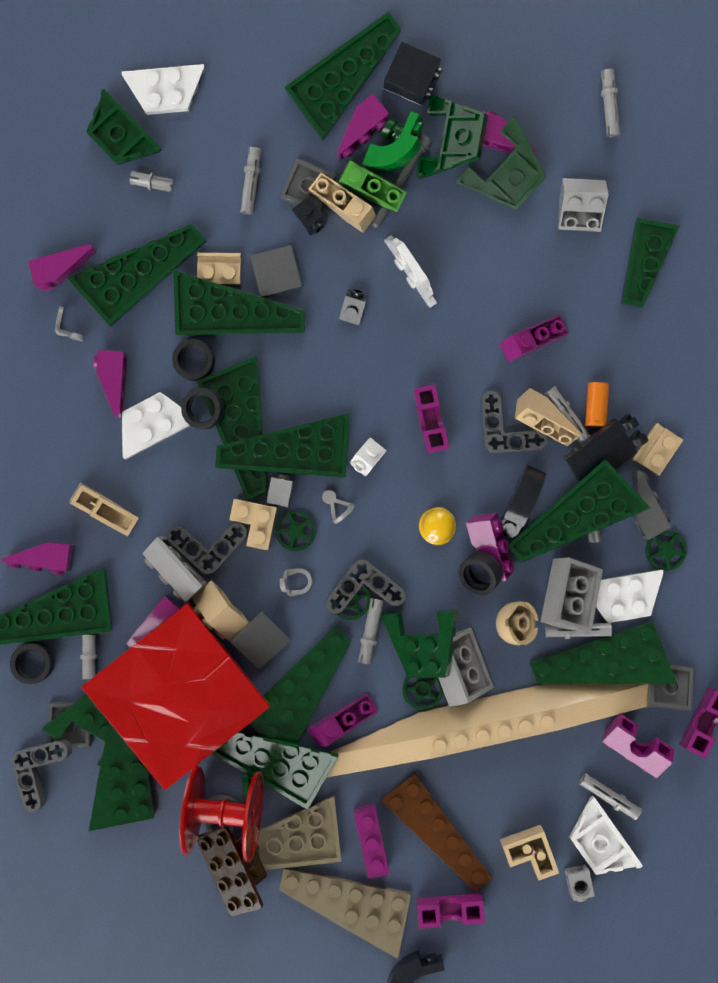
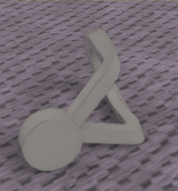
(58, 331)
(330, 497)
(283, 581)

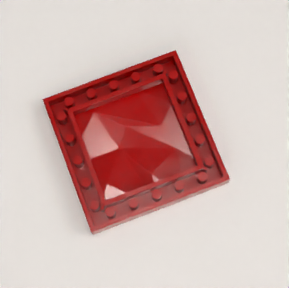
(176, 696)

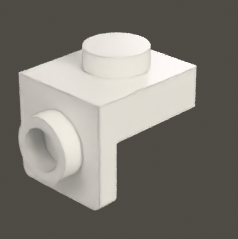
(367, 457)

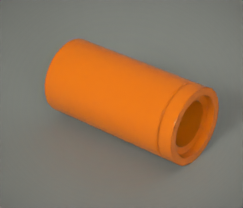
(597, 404)

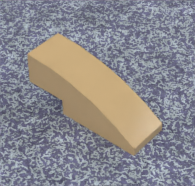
(103, 509)

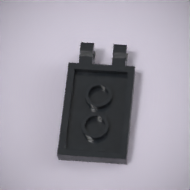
(606, 443)

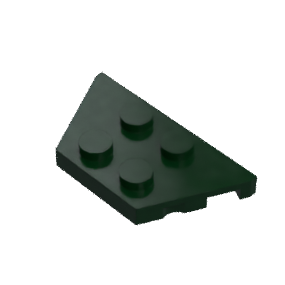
(119, 133)

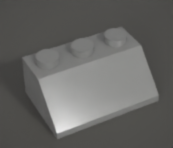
(173, 568)
(571, 595)
(468, 671)

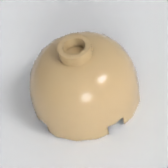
(517, 623)

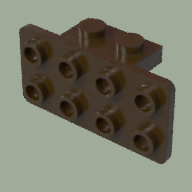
(230, 871)

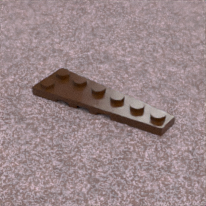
(424, 817)

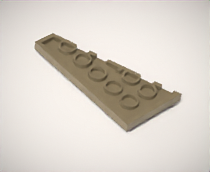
(301, 838)
(362, 908)

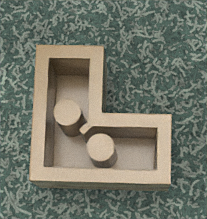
(260, 517)
(219, 611)
(531, 846)

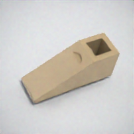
(343, 202)
(545, 417)

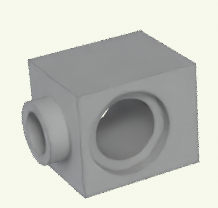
(280, 490)
(576, 874)

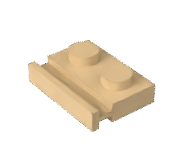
(220, 268)
(658, 450)

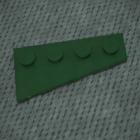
(648, 250)

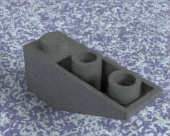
(652, 520)

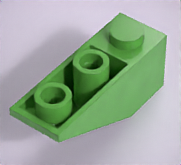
(371, 187)

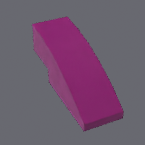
(160, 613)

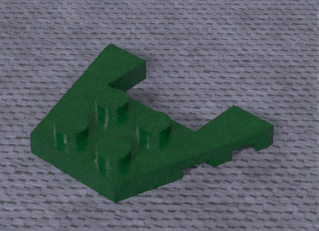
(460, 140)
(514, 177)
(423, 653)
(82, 713)

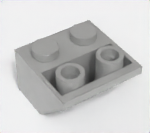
(582, 204)

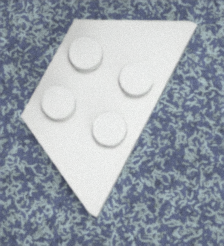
(165, 88)
(416, 276)
(150, 423)
(628, 596)
(601, 841)

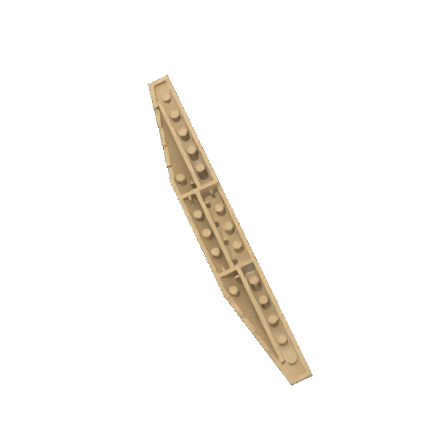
(487, 723)

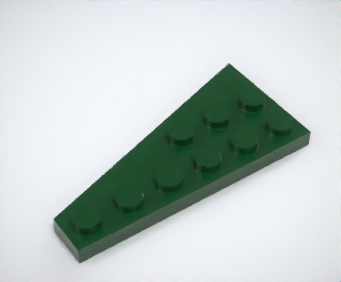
(129, 277)
(218, 309)
(242, 415)
(588, 507)
(300, 690)

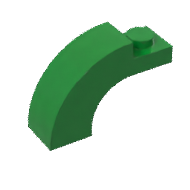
(399, 152)

